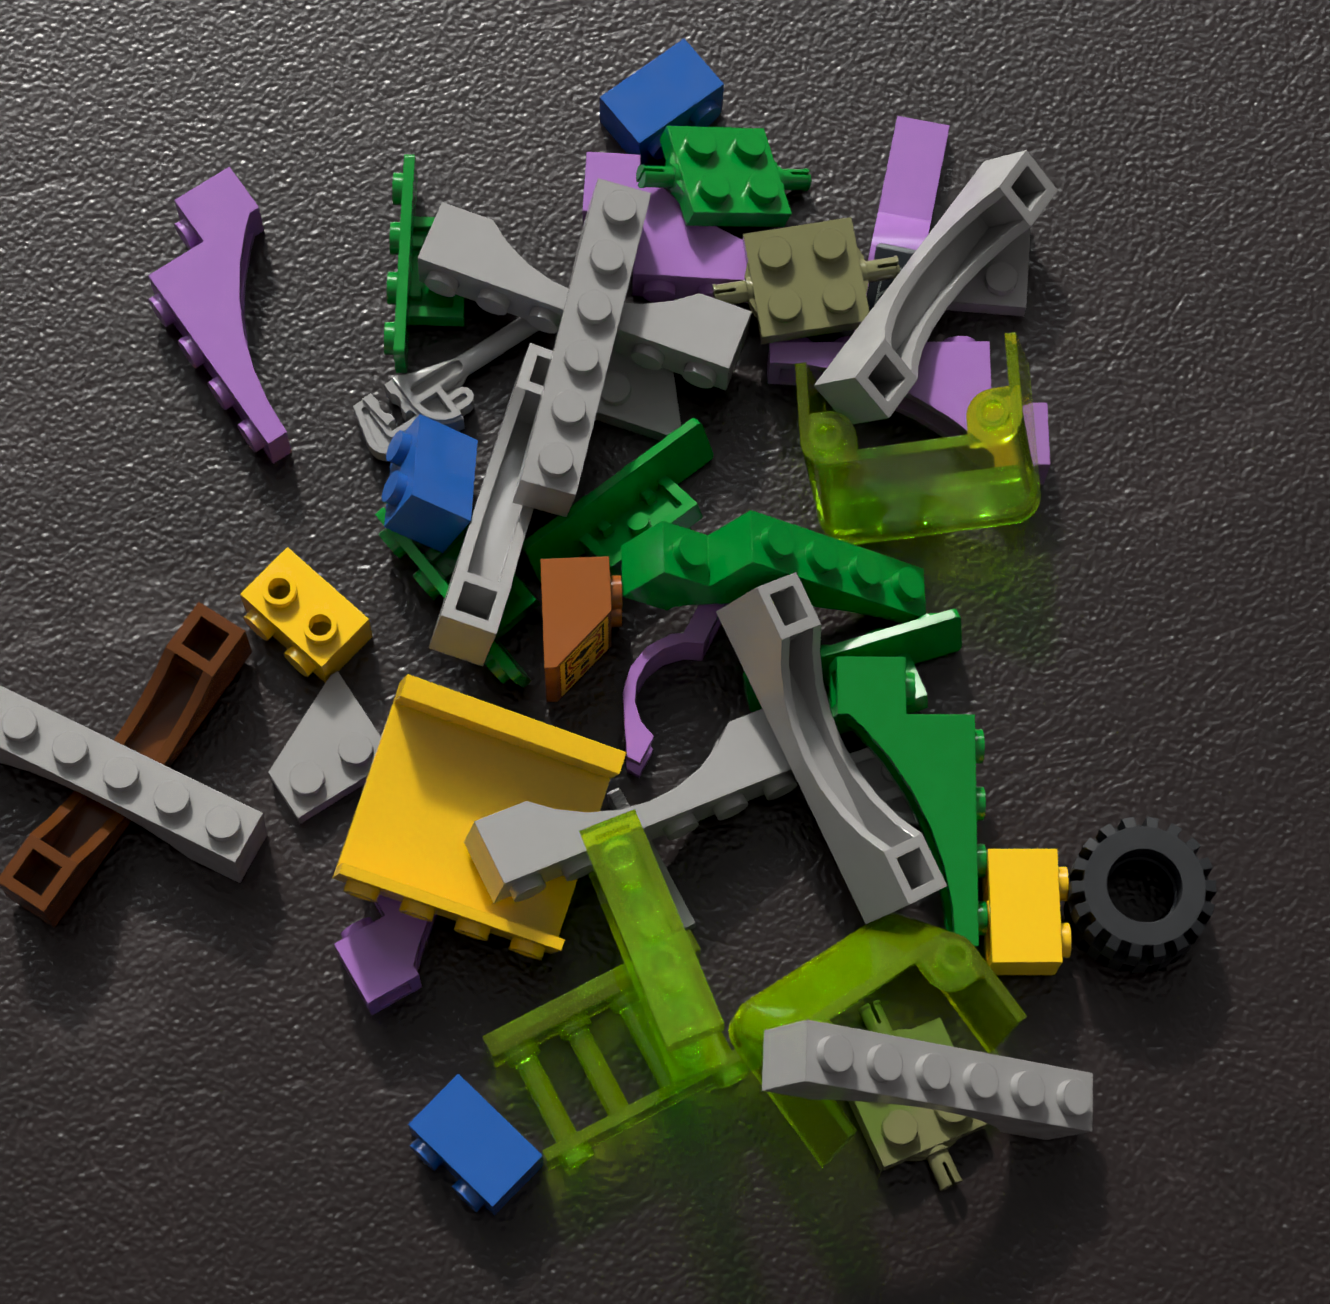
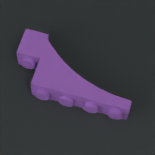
(670, 256)
(207, 302)
(946, 383)
(384, 954)

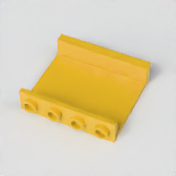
(435, 774)

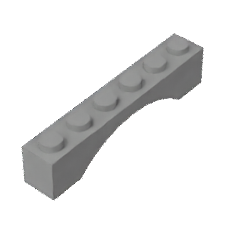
(686, 335)
(582, 348)
(885, 350)
(496, 529)
(163, 801)
(537, 843)
(874, 848)
(868, 1066)

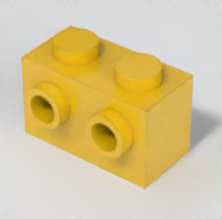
(305, 616)
(1024, 912)

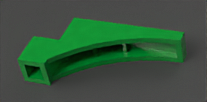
(684, 568)
(932, 766)

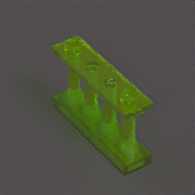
(655, 947)
(570, 1019)

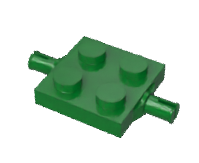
(724, 177)

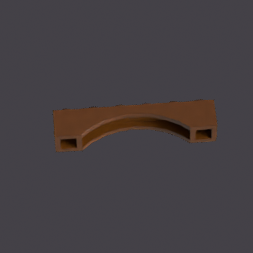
(78, 836)

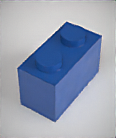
(665, 92)
(430, 483)
(474, 1146)

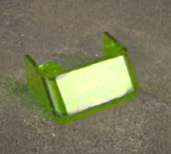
(930, 483)
(848, 975)

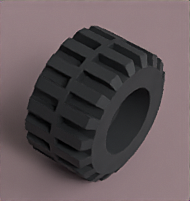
(1168, 860)

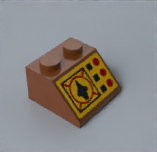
(578, 615)

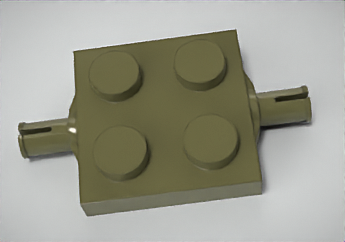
(806, 280)
(911, 1132)

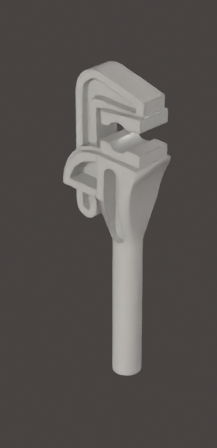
(434, 390)

